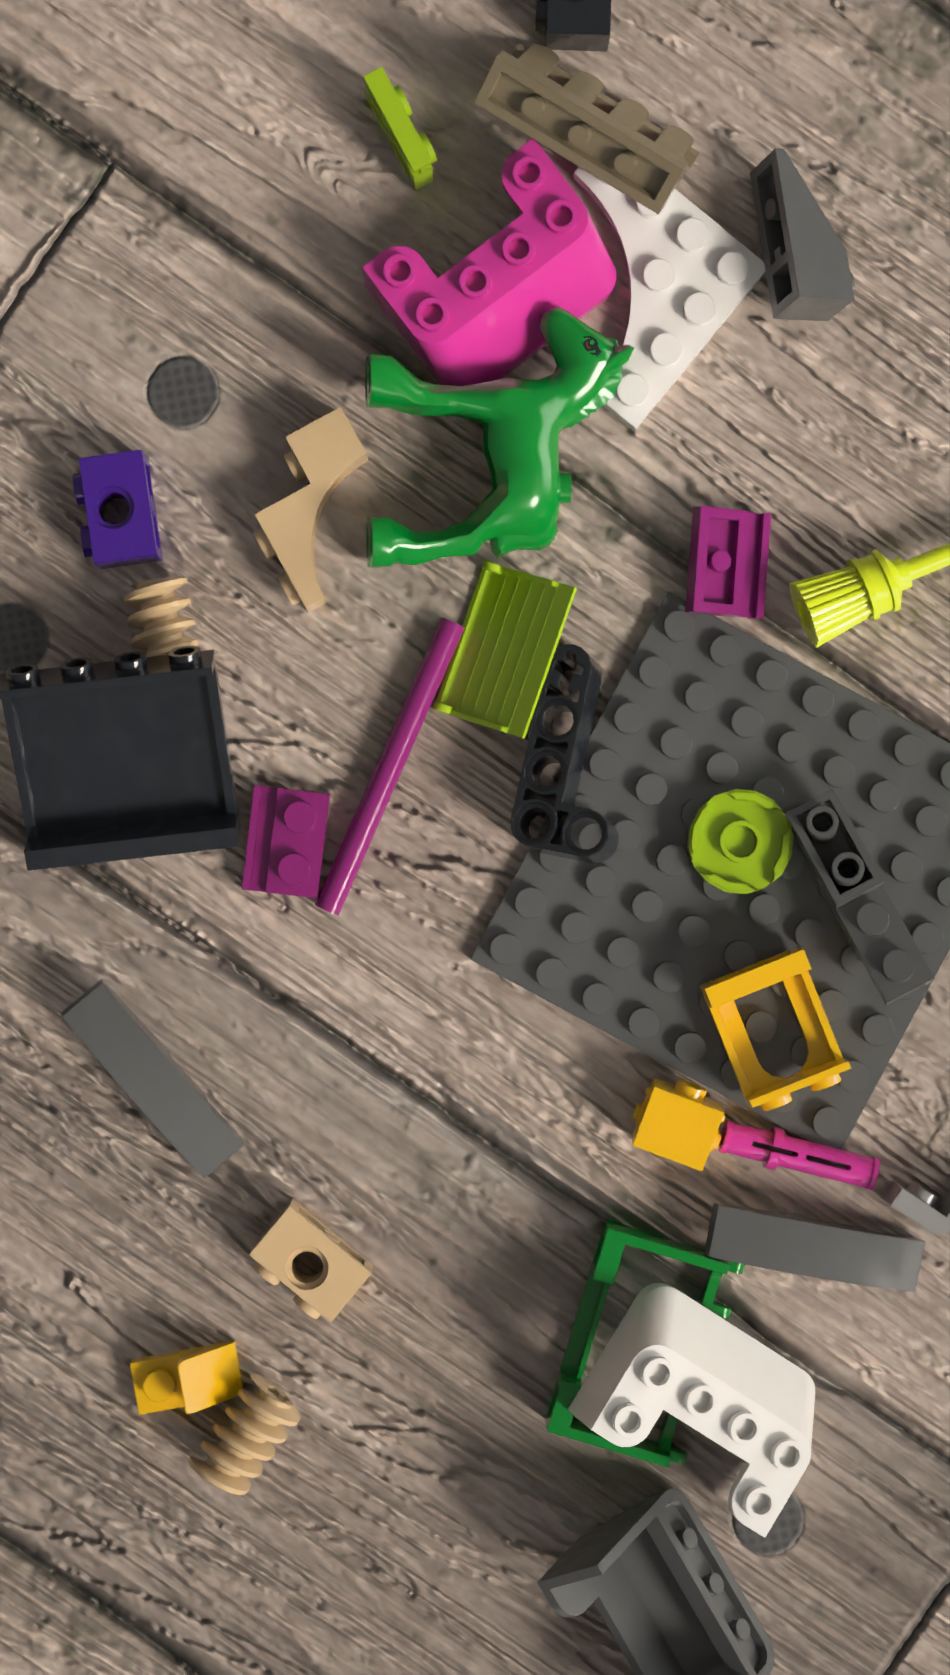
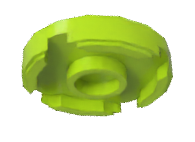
(740, 841)

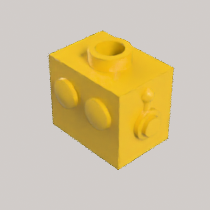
(678, 1122)

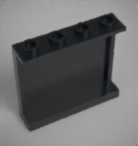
(121, 758)

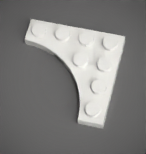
(681, 289)

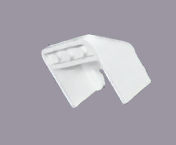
(716, 1381)

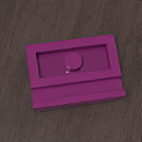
(728, 562)
(286, 841)

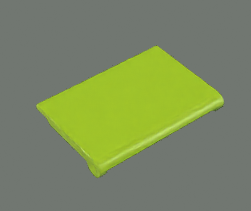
(505, 649)

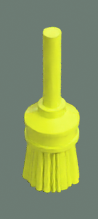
(859, 592)

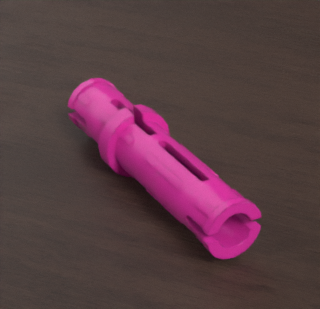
(857, 1171)

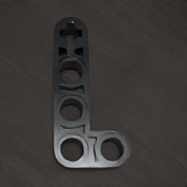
(569, 751)

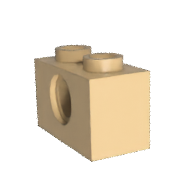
(298, 1232)

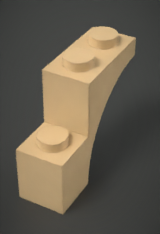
(325, 456)

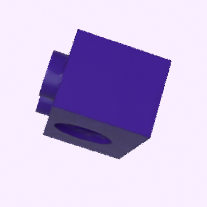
(137, 536)

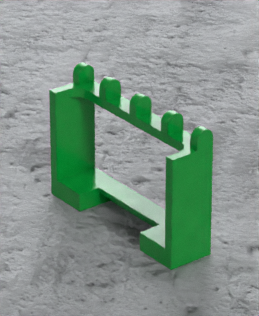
(601, 1275)

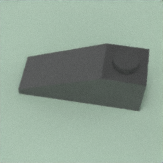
(800, 249)

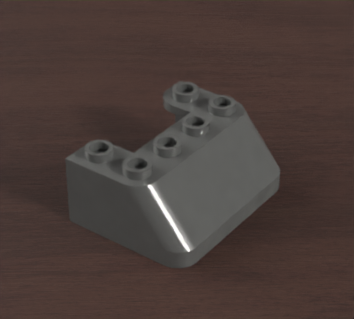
(662, 1592)

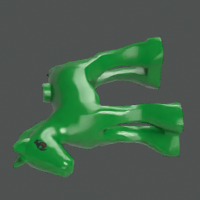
(519, 442)

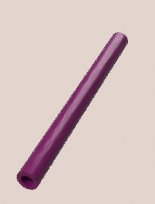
(389, 766)

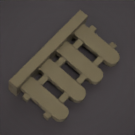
(586, 125)

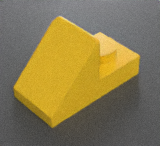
(187, 1378)

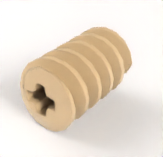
(159, 615)
(248, 1438)

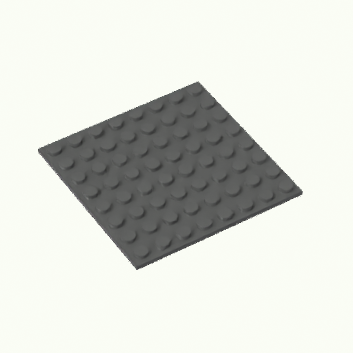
(643, 929)

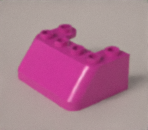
(489, 306)

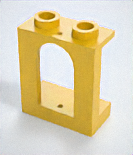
(823, 1057)

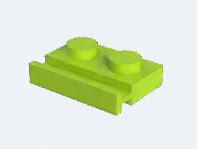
(393, 114)

